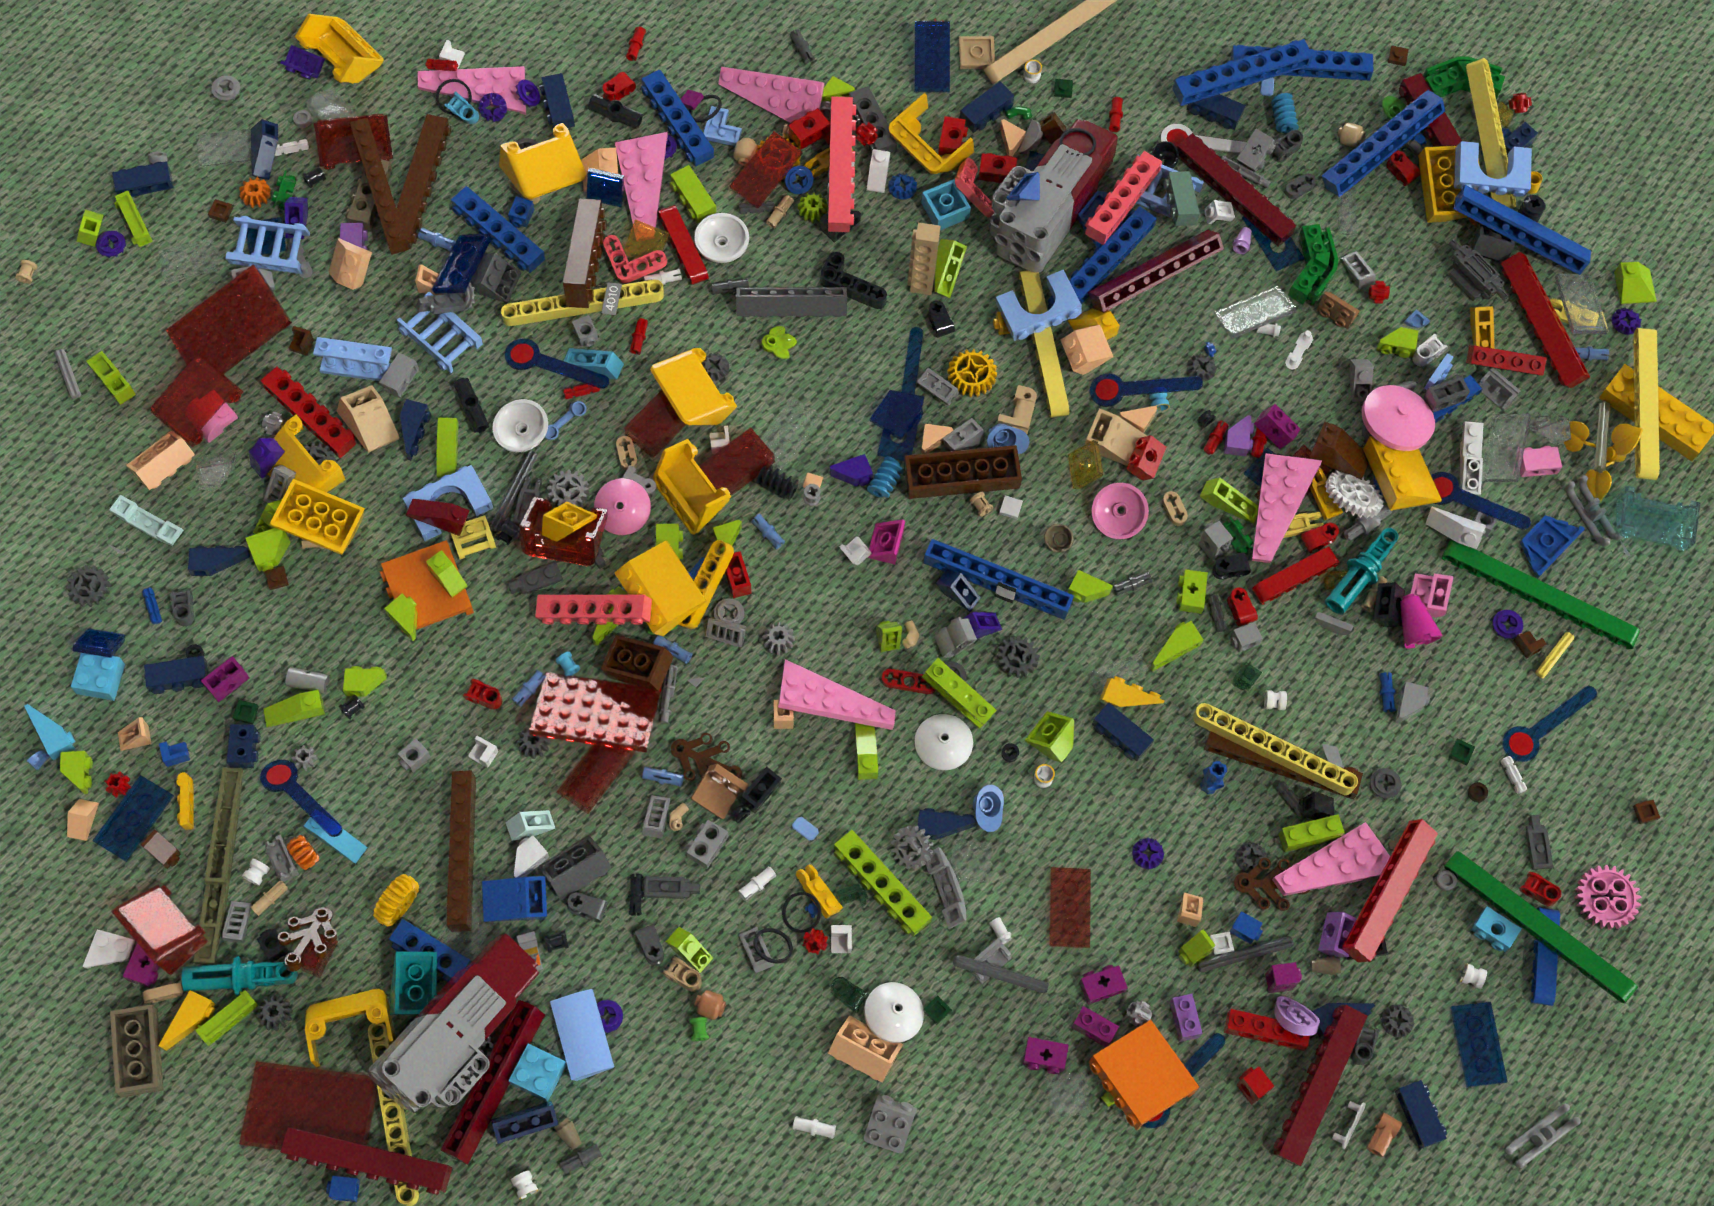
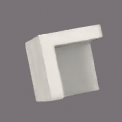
(449, 53)
(719, 440)
(856, 551)
(483, 752)
(841, 938)

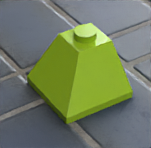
(1634, 283)
(268, 548)
(1053, 736)

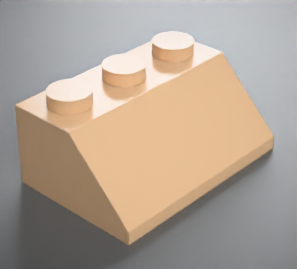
(161, 460)
(863, 1049)

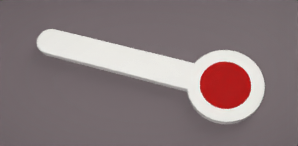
(1181, 132)

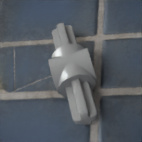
(1365, 525)

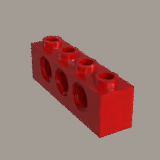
(1506, 360)
(1263, 1029)

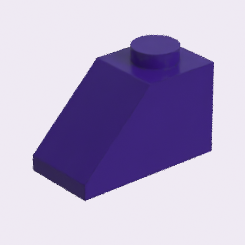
(296, 212)
(265, 455)
(853, 471)
(984, 623)

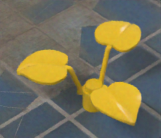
(1624, 439)

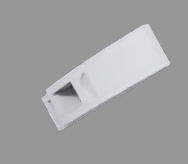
(1470, 457)

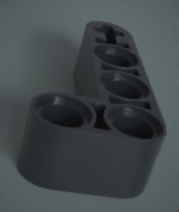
(855, 283)

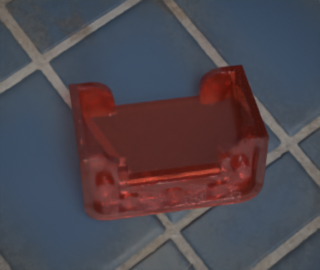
(337, 142)
(195, 399)
(576, 548)
(160, 928)

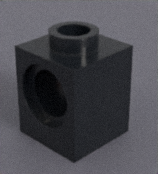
(1318, 806)
(275, 953)

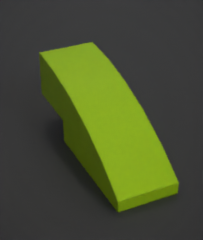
(111, 377)
(447, 446)

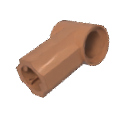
(1383, 1135)

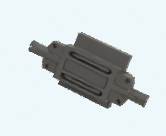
(1475, 274)

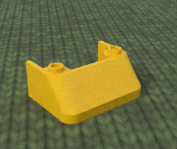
(906, 130)
(371, 1002)

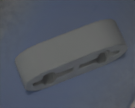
(1302, 189)

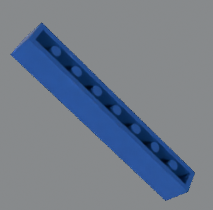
(1522, 229)

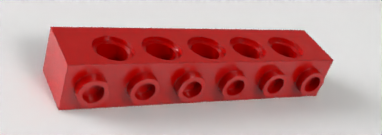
(277, 379)

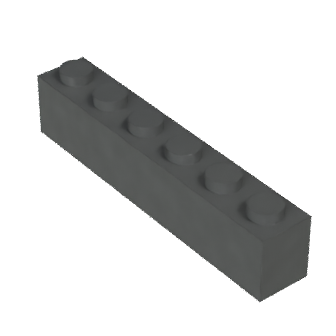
(791, 301)

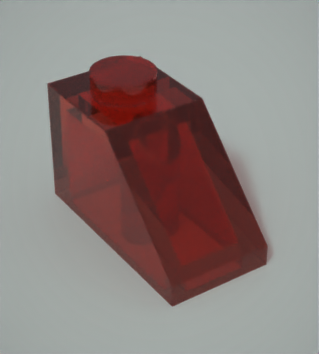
(315, 965)

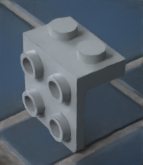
(890, 1124)

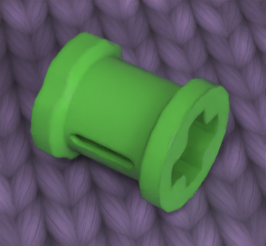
(699, 1029)

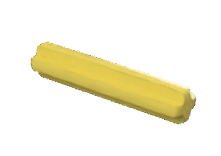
(1554, 655)

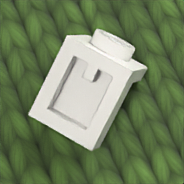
(1219, 211)

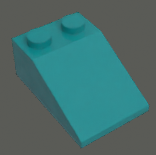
(412, 982)

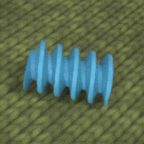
(1284, 113)
(885, 478)

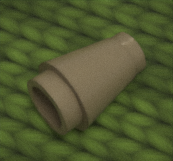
(1326, 965)
(568, 1133)

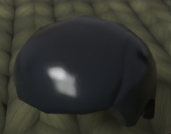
(1168, 152)

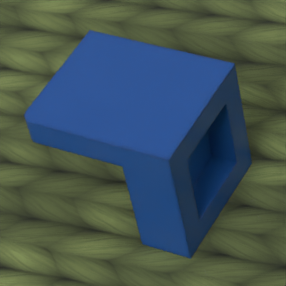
(174, 754)

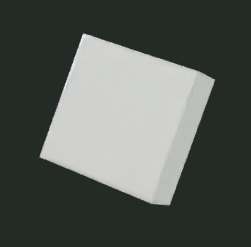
(1011, 507)
(1223, 943)

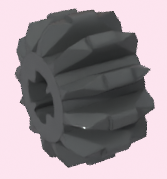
(525, 744)
(266, 1017)

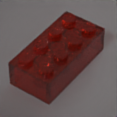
(654, 425)
(738, 462)

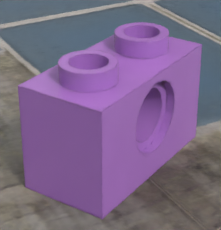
(1335, 932)
(1185, 1017)

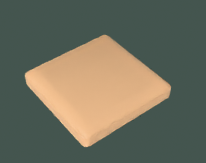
(812, 479)

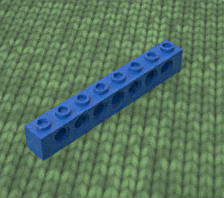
(1328, 68)
(1236, 78)
(1383, 143)
(1143, 221)
(989, 574)

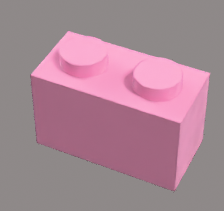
(1540, 461)

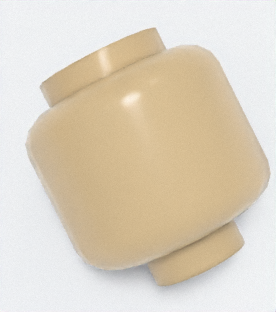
(1351, 135)
(744, 150)

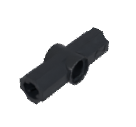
(606, 107)
(467, 396)

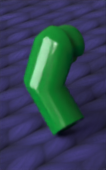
(1024, 111)

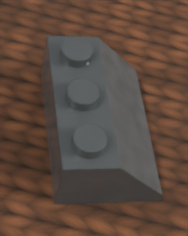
(575, 867)

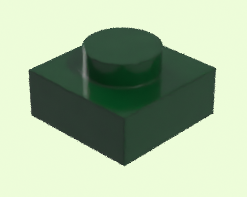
(1063, 88)
(245, 712)
(1461, 751)
(937, 1010)

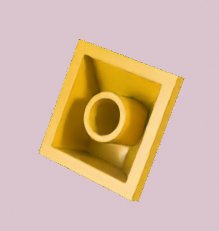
(1094, 317)
(565, 520)

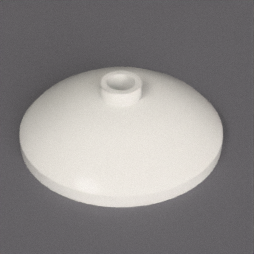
(721, 228)
(513, 419)
(941, 753)
(885, 1020)

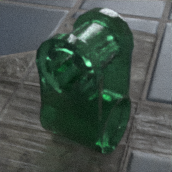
(849, 995)

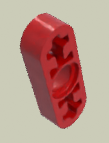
(894, 684)

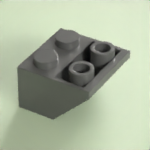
(495, 278)

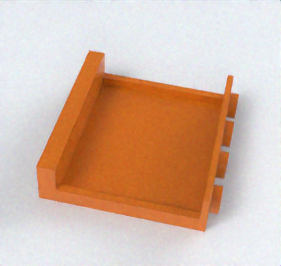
(412, 578)
(1143, 1074)

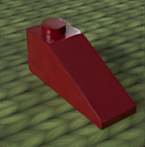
(439, 514)

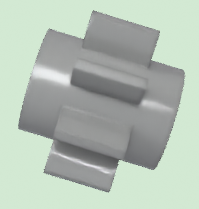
(273, 423)
(308, 760)
(1139, 1013)

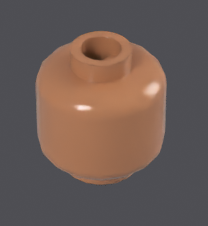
(710, 1005)

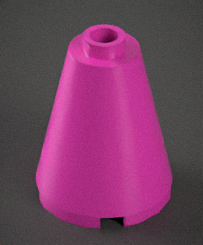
(1417, 623)

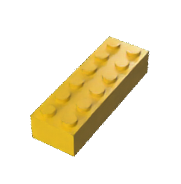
(1678, 424)

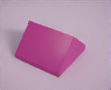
(887, 541)

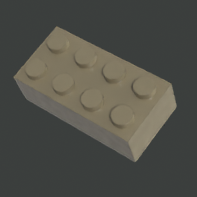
(136, 1051)

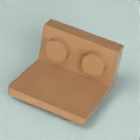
(1337, 310)
(718, 790)

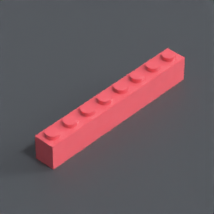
(840, 164)

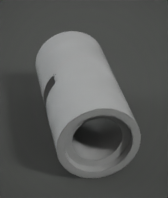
(307, 681)

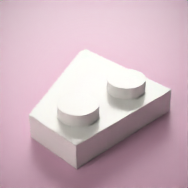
(108, 949)

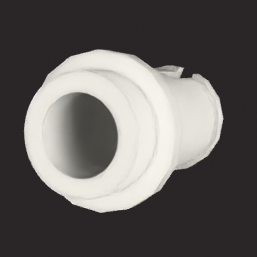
(1270, 329)
(1000, 930)

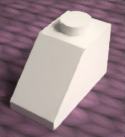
(878, 171)
(529, 856)

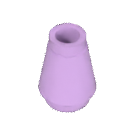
(1242, 241)

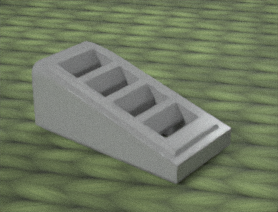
(1361, 280)
(285, 476)
(741, 629)
(656, 829)
(239, 938)
(761, 964)

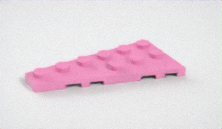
(480, 81)
(780, 95)
(643, 167)
(1281, 494)
(817, 695)
(1343, 861)

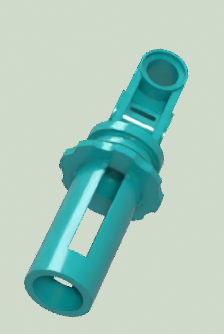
(1364, 567)
(243, 976)

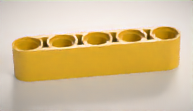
(712, 577)

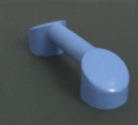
(576, 409)

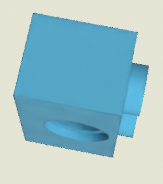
(1507, 930)

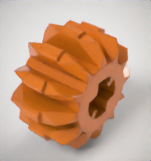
(255, 192)
(302, 852)

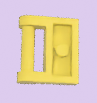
(474, 530)

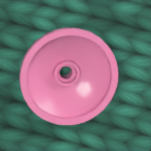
(635, 509)
(1117, 524)

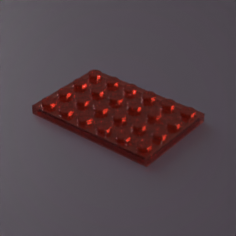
(231, 322)
(595, 712)
(309, 1101)

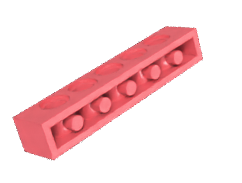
(1101, 231)
(548, 604)

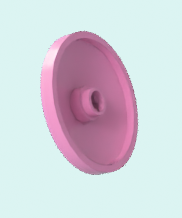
(1398, 418)

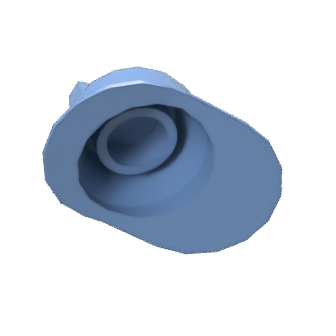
(1006, 435)
(989, 807)

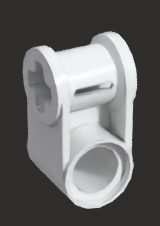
(1431, 349)

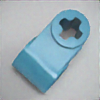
(461, 107)

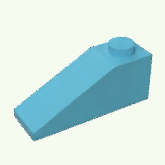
(598, 361)
(51, 734)
(343, 844)

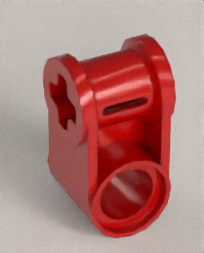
(618, 87)
(1402, 169)
(1318, 538)
(1242, 609)
(481, 692)
(1539, 889)

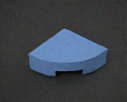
(1416, 319)
(38, 759)

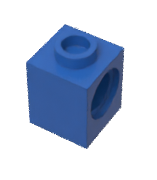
(521, 206)
(1246, 928)
(343, 1188)

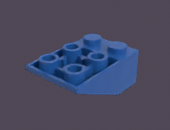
(514, 899)

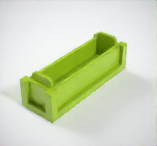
(133, 218)
(227, 1018)

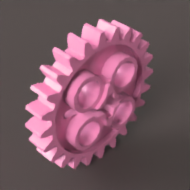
(1609, 914)

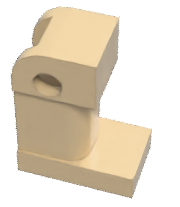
(1024, 407)

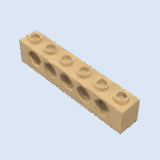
(923, 258)

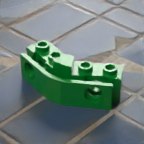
(1453, 76)
(1318, 251)

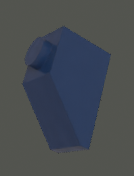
(958, 589)

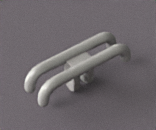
(1591, 512)
(1542, 1135)

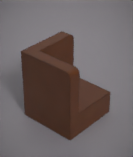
(1052, 127)
(301, 341)
(1528, 644)

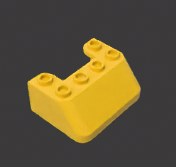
(341, 46)

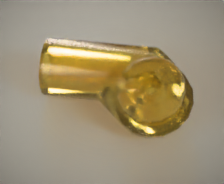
(1332, 577)

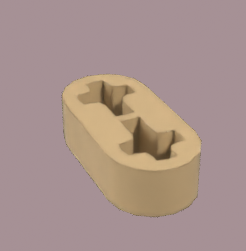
(622, 454)
(1171, 511)
(162, 993)

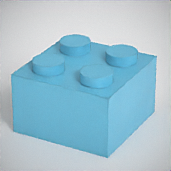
(945, 205)
(98, 676)
(537, 1072)

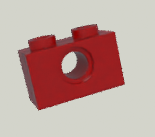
(952, 128)
(804, 137)
(990, 161)
(1146, 457)
(738, 576)
(1254, 1084)

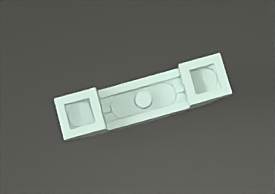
(145, 521)

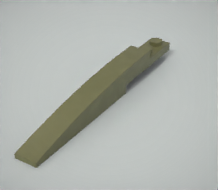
(220, 863)

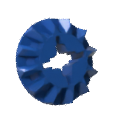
(807, 179)
(897, 190)

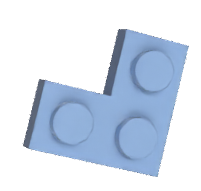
(718, 131)
(1441, 372)

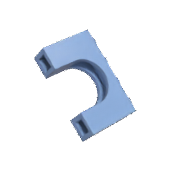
(1469, 173)
(1023, 323)
(463, 482)

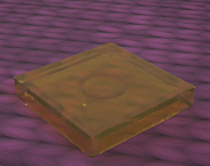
(644, 240)
(1085, 464)

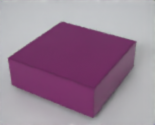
(691, 99)

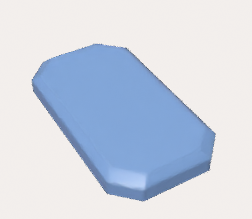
(1267, 87)
(805, 828)

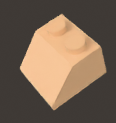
(600, 159)
(349, 264)
(1086, 349)

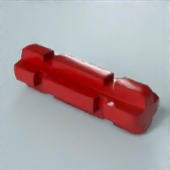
(439, 64)
(579, 390)

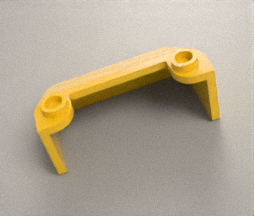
(544, 165)
(692, 390)
(297, 458)
(687, 487)

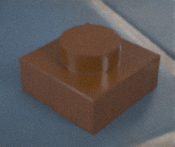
(1398, 55)
(220, 210)
(276, 578)
(1646, 811)

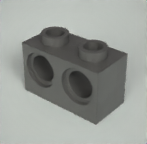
(1446, 394)

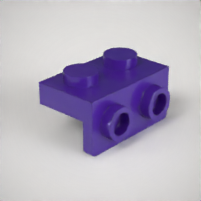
(303, 61)

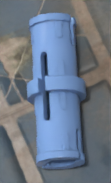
(436, 239)
(1590, 353)
(768, 531)
(674, 649)
(529, 688)
(662, 776)

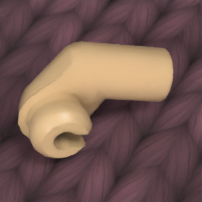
(913, 635)
(675, 817)

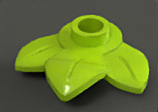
(780, 340)

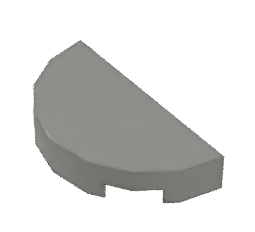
(1031, 138)
(1333, 624)

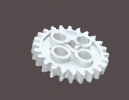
(1354, 494)

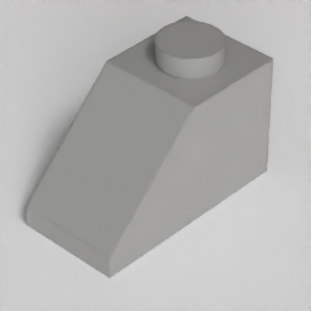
(1411, 701)

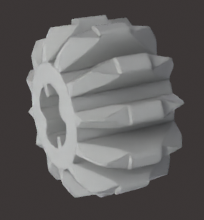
(781, 644)

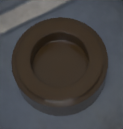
(1477, 792)

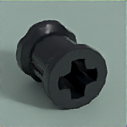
(314, 176)
(351, 706)
(556, 941)

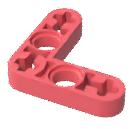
(965, 183)
(631, 267)

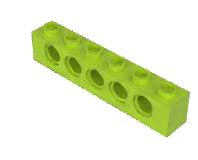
(853, 843)

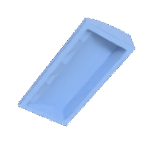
(582, 1034)

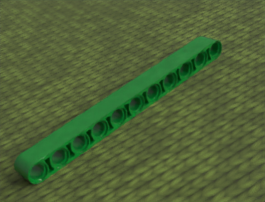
(1541, 594)
(1541, 927)

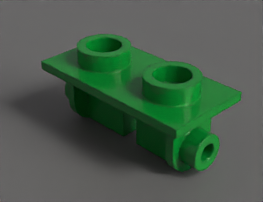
(285, 183)
(1243, 541)

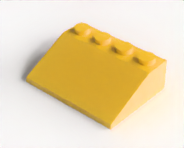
(1438, 180)
(1401, 476)
(318, 517)
(664, 580)

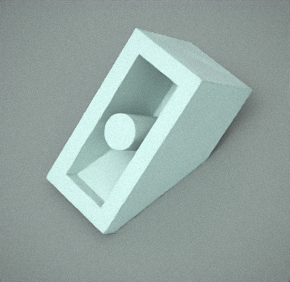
(529, 823)

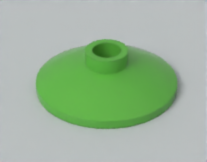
(1392, 106)

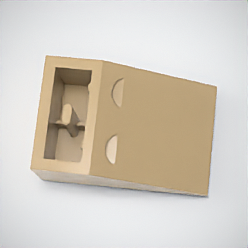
(368, 418)
(1114, 436)

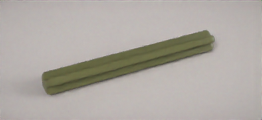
(1602, 437)

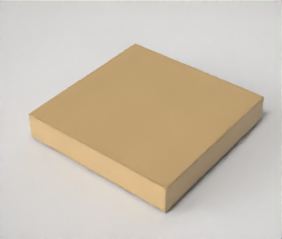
(976, 51)

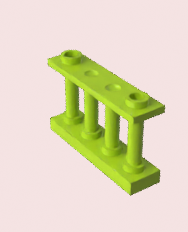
(958, 693)

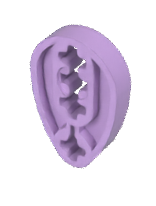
(1295, 1017)

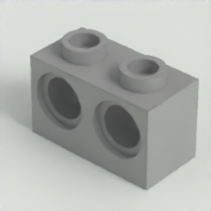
(711, 846)

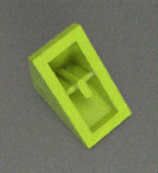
(836, 88)
(727, 532)

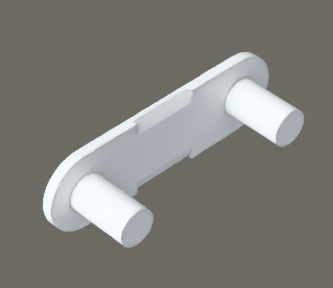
(1303, 343)
(1359, 1109)

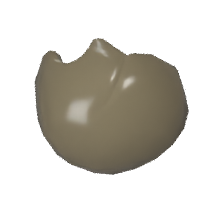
(1062, 535)

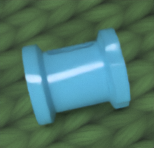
(567, 664)

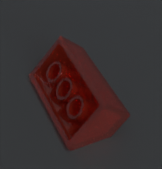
(594, 776)

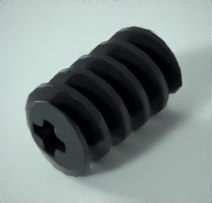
(1532, 207)
(777, 482)

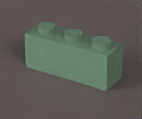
(1181, 198)

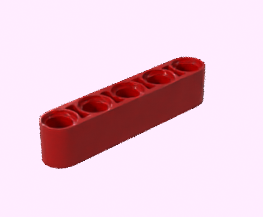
(684, 244)
(1295, 574)

